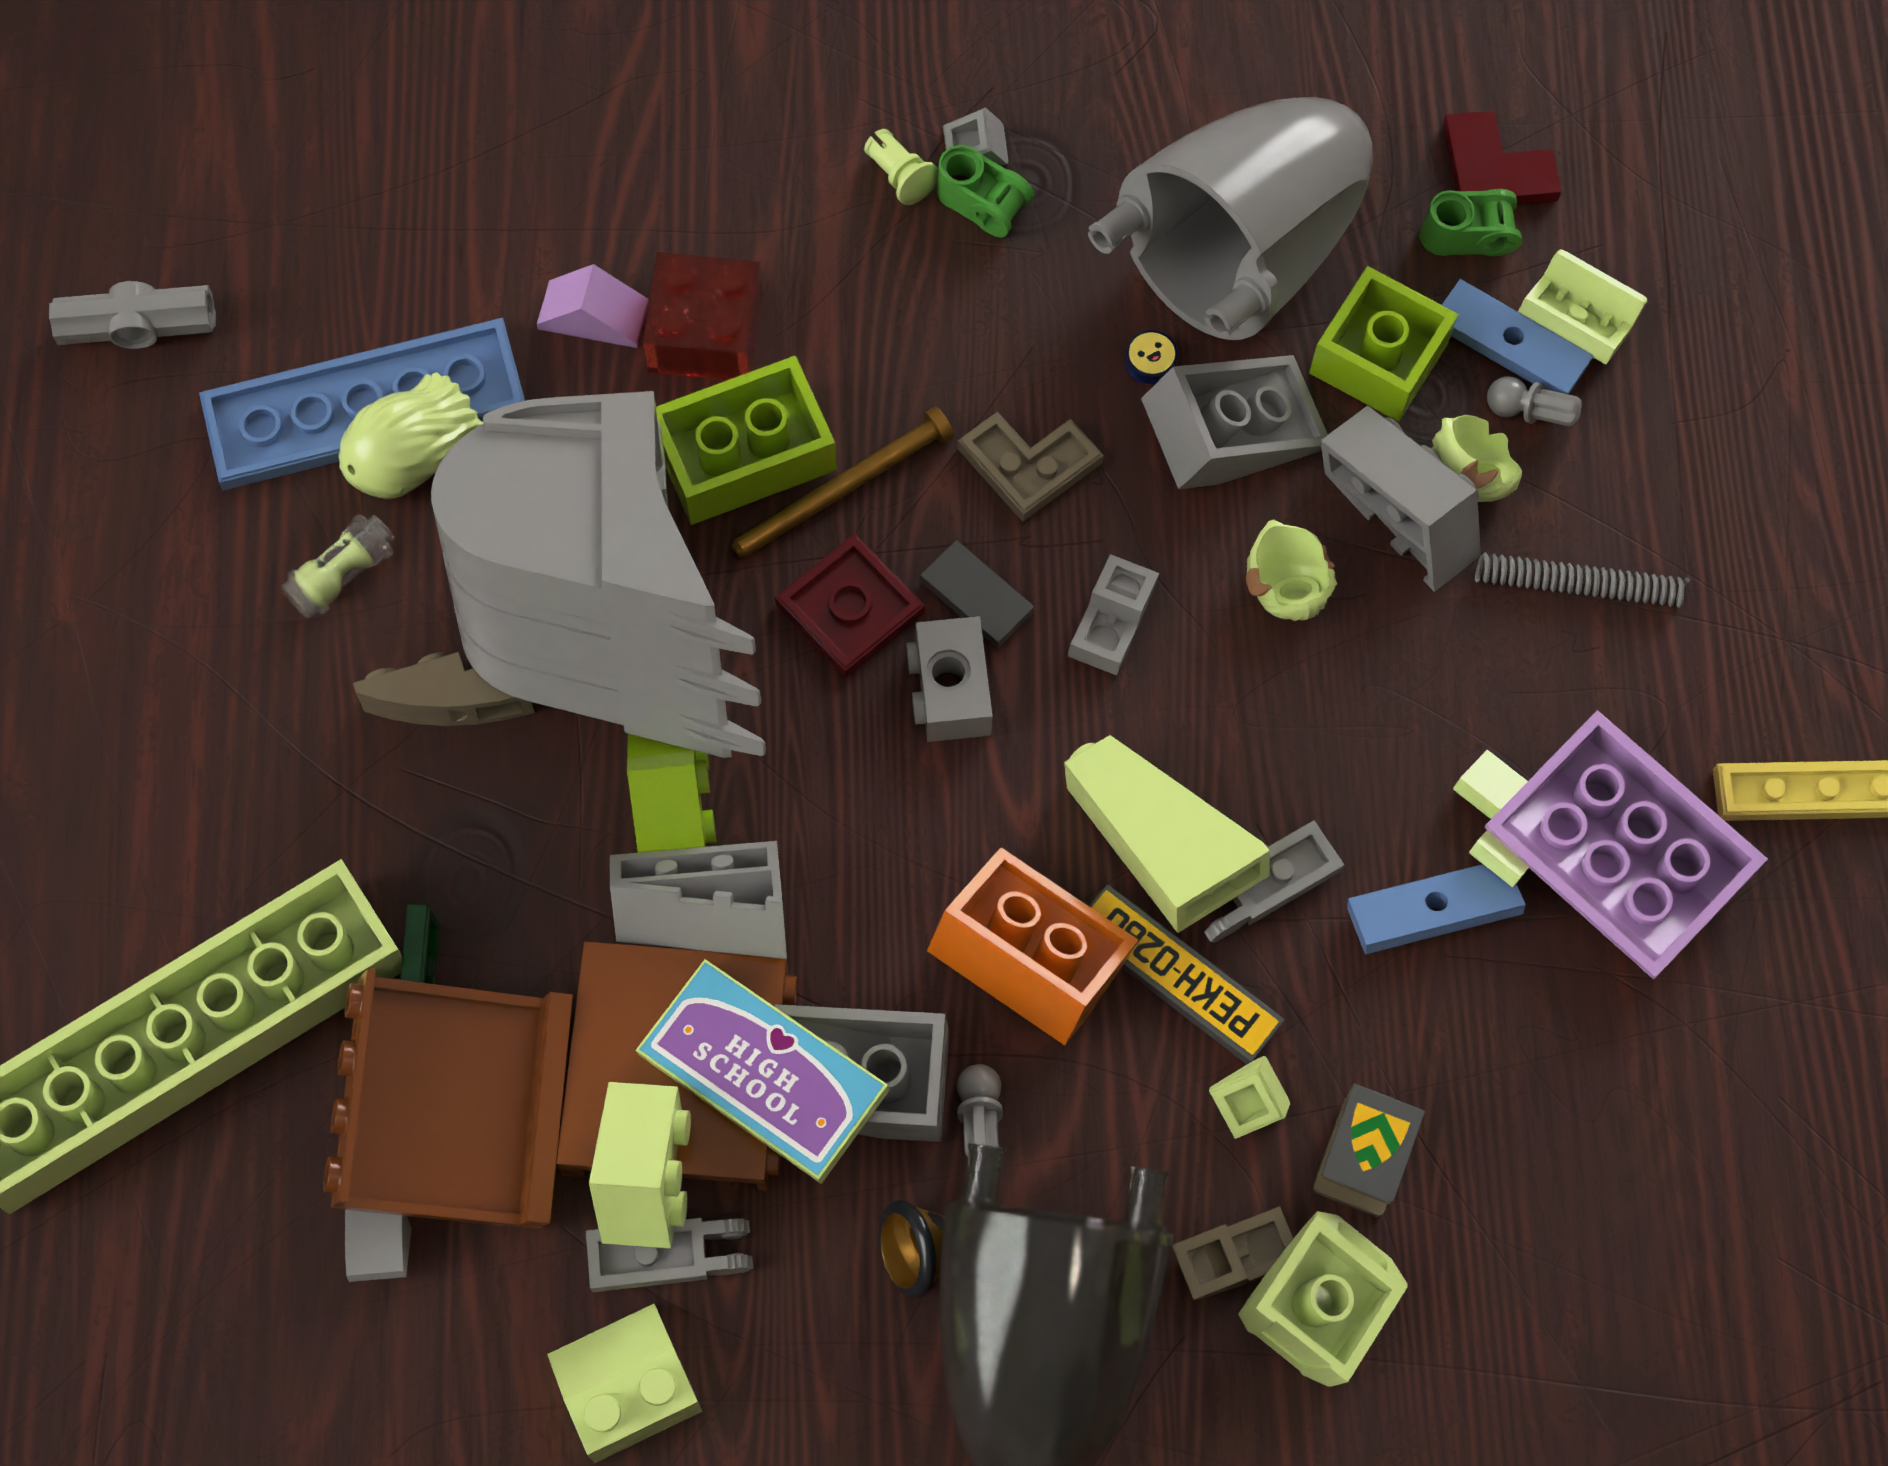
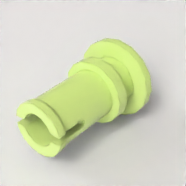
(906, 171)

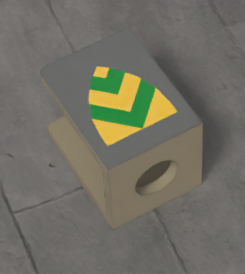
(1368, 1150)

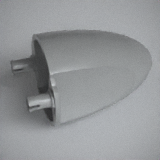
(1242, 210)

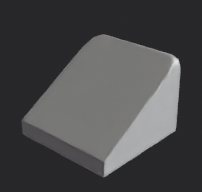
(979, 131)

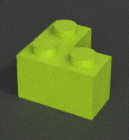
(666, 795)

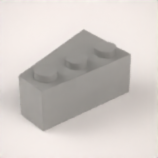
(1408, 490)
(701, 899)

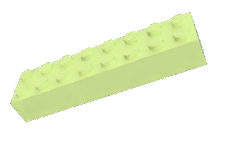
(185, 1031)

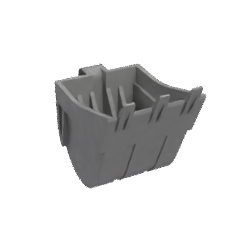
(578, 575)

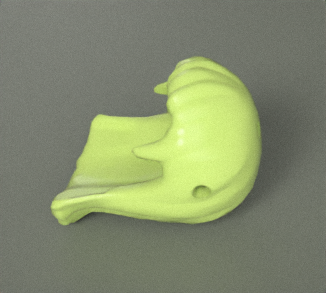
(405, 437)

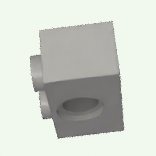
(957, 649)

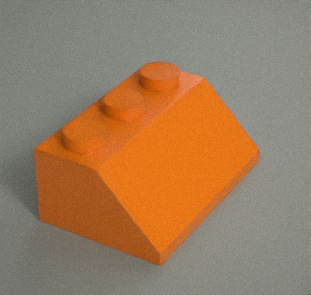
(1031, 945)

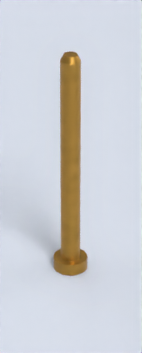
(934, 428)

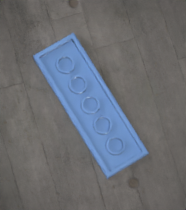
(300, 414)

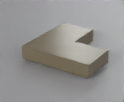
(1026, 475)

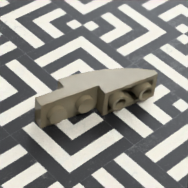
(437, 694)

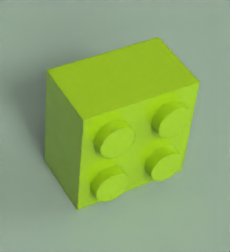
(1383, 343)

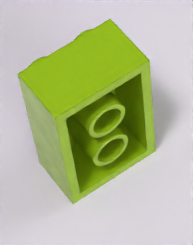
(745, 440)

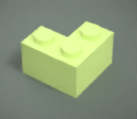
(636, 1167)

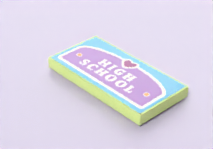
(763, 1070)

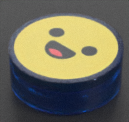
(1150, 356)

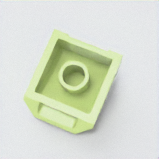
(1325, 1299)

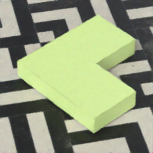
(1489, 787)

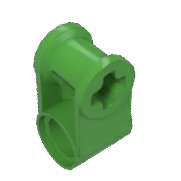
(986, 194)
(1477, 223)

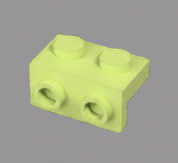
(1583, 306)

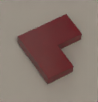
(1482, 166)

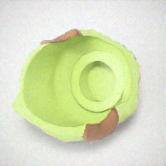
(1483, 457)
(1290, 572)

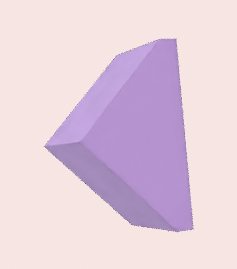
(593, 307)

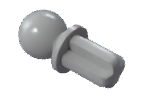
(1510, 397)
(979, 1111)

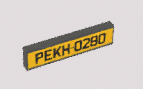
(1190, 981)

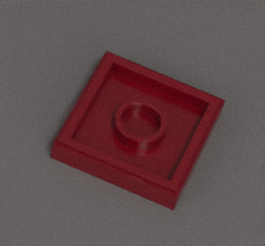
(850, 605)

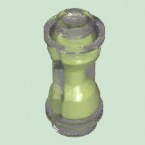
(321, 579)

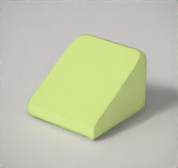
(1251, 1098)

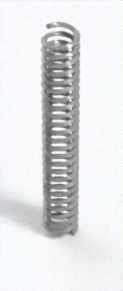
(1580, 573)

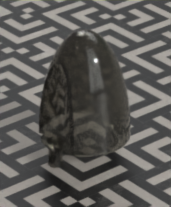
(1045, 1318)

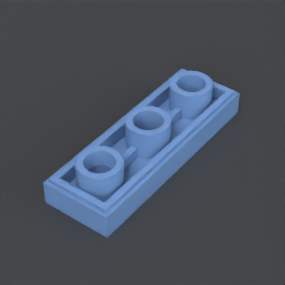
(1537, 352)
(1404, 912)

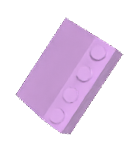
(1626, 844)

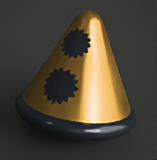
(911, 1247)

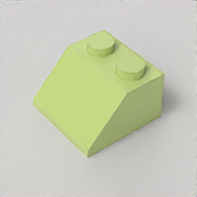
(623, 1383)

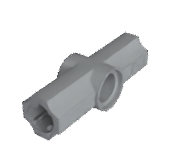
(132, 315)

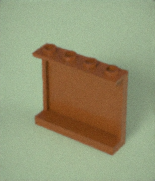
(617, 1005)
(449, 1103)

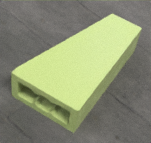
(1164, 833)

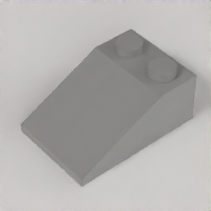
(1233, 418)
(900, 1050)

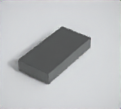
(975, 591)

